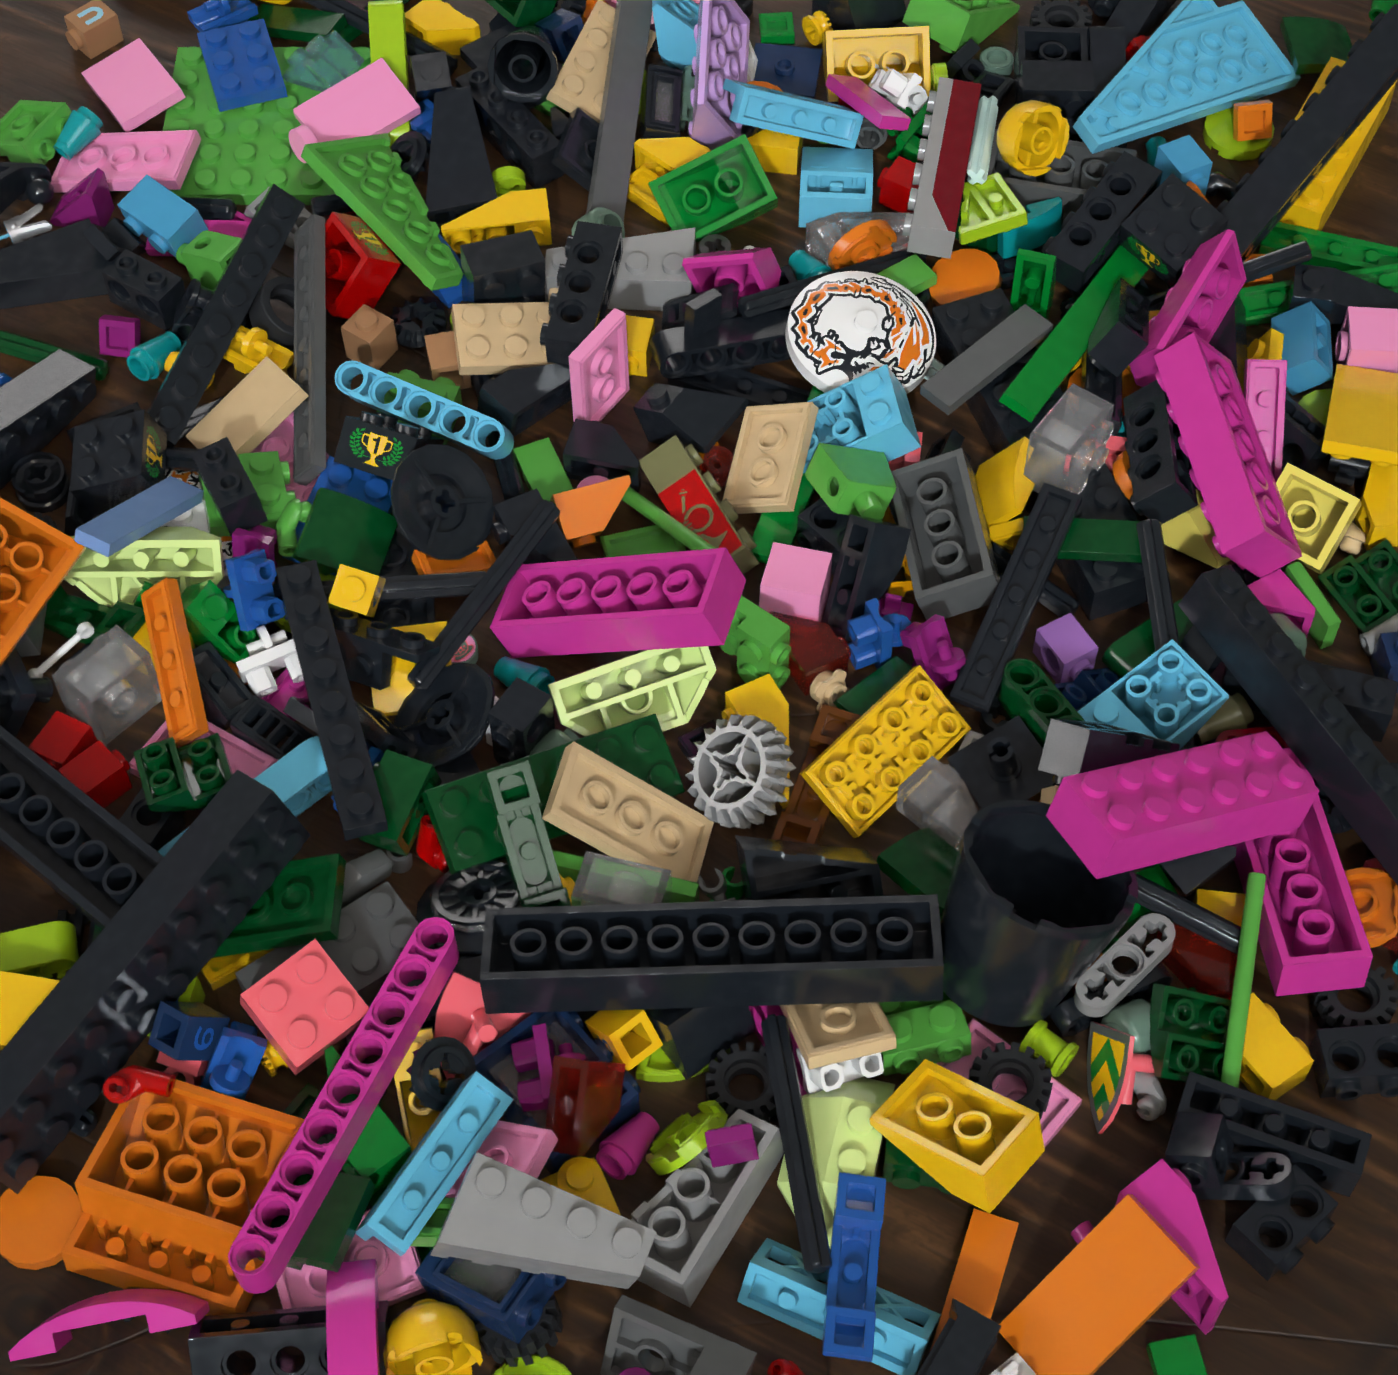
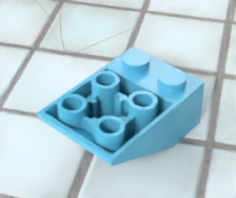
(834, 182)
(866, 415)
(1160, 697)

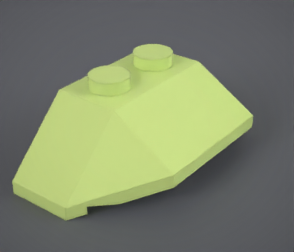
(165, 552)
(634, 687)
(841, 1137)

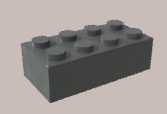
(1067, 179)
(949, 536)
(367, 946)

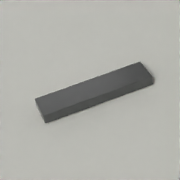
(986, 359)

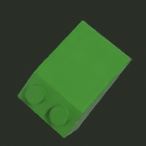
(958, 21)

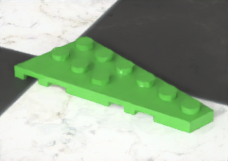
(388, 201)

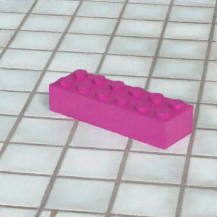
(1226, 457)
(620, 604)
(1181, 803)
(1308, 910)

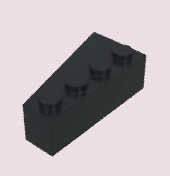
(41, 405)

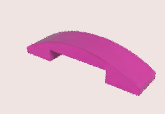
(162, 1308)
(352, 1319)

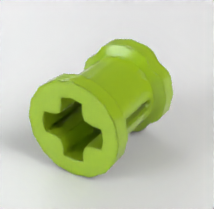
(1050, 1046)

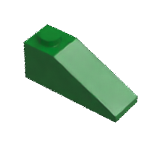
(1034, 281)
(379, 1148)

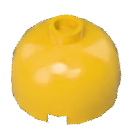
(1032, 136)
(432, 1341)

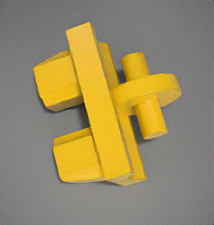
(252, 346)

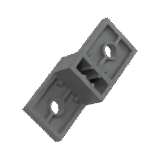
(682, 1345)

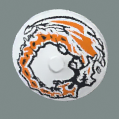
(855, 325)

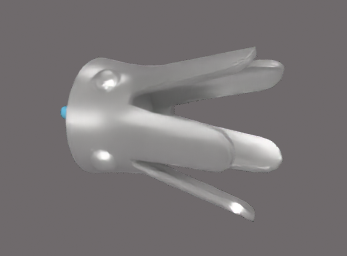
(20, 232)

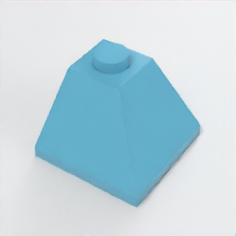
(675, 31)

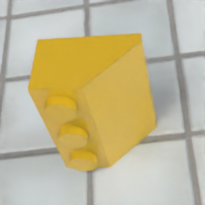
(859, 50)

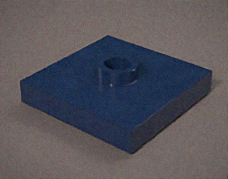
(789, 67)

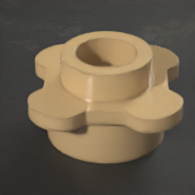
(828, 687)

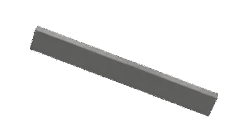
(620, 106)
(310, 349)

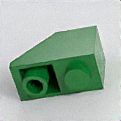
(215, 619)

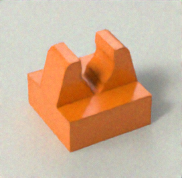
(1252, 120)

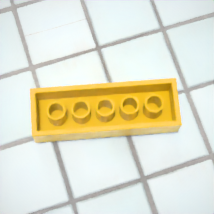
(1322, 195)

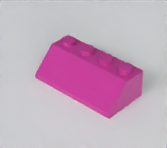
(1196, 302)

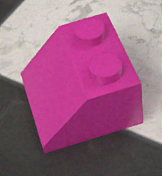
(748, 269)

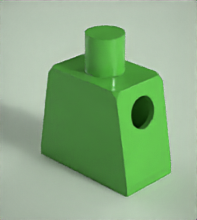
(207, 256)
(852, 480)

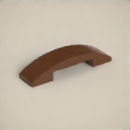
(805, 812)

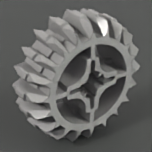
(759, 755)

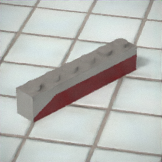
(943, 167)

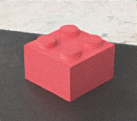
(304, 1006)

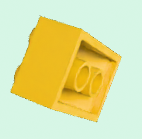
(961, 1133)

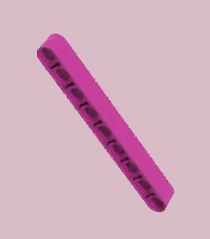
(347, 1119)

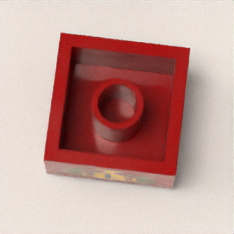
(355, 265)

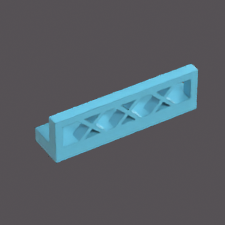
(793, 114)
(435, 1164)
(799, 1301)

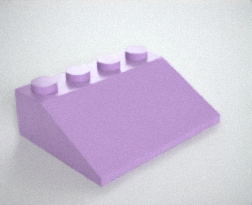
(720, 54)

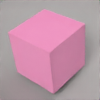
(1369, 339)
(796, 581)

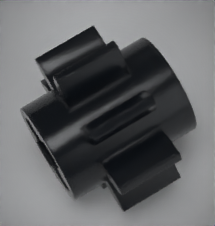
(1348, 469)

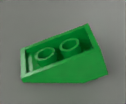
(715, 190)

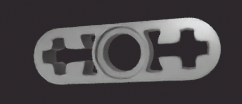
(1119, 983)

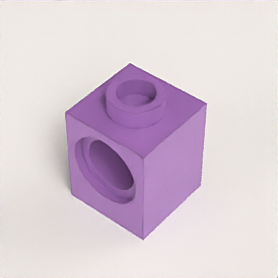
(1064, 648)

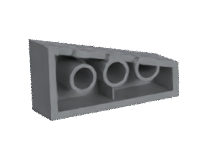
(648, 270)
(702, 1212)
(539, 1228)

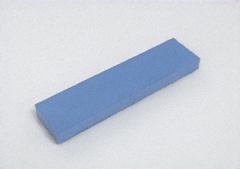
(138, 516)

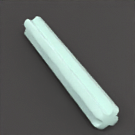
(982, 140)

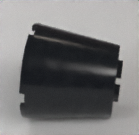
(1024, 916)

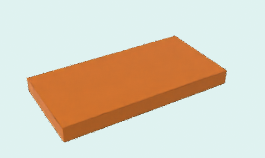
(1099, 1293)

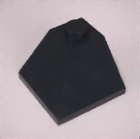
(688, 413)

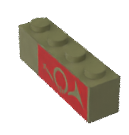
(693, 499)

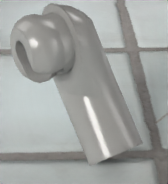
(1150, 1096)

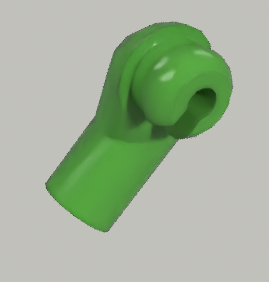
(287, 524)

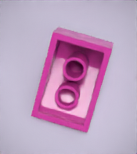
(1175, 1206)

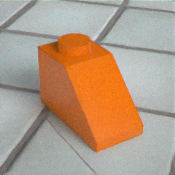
(588, 509)

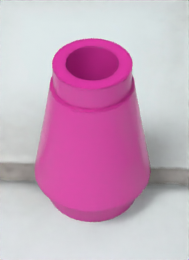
(626, 1147)

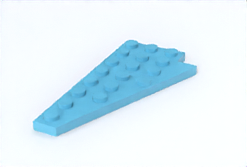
(1185, 71)

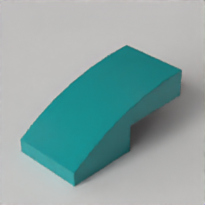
(1043, 222)

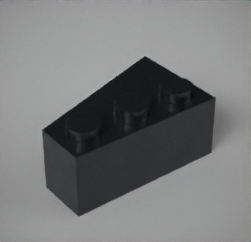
(1087, 746)
(805, 870)

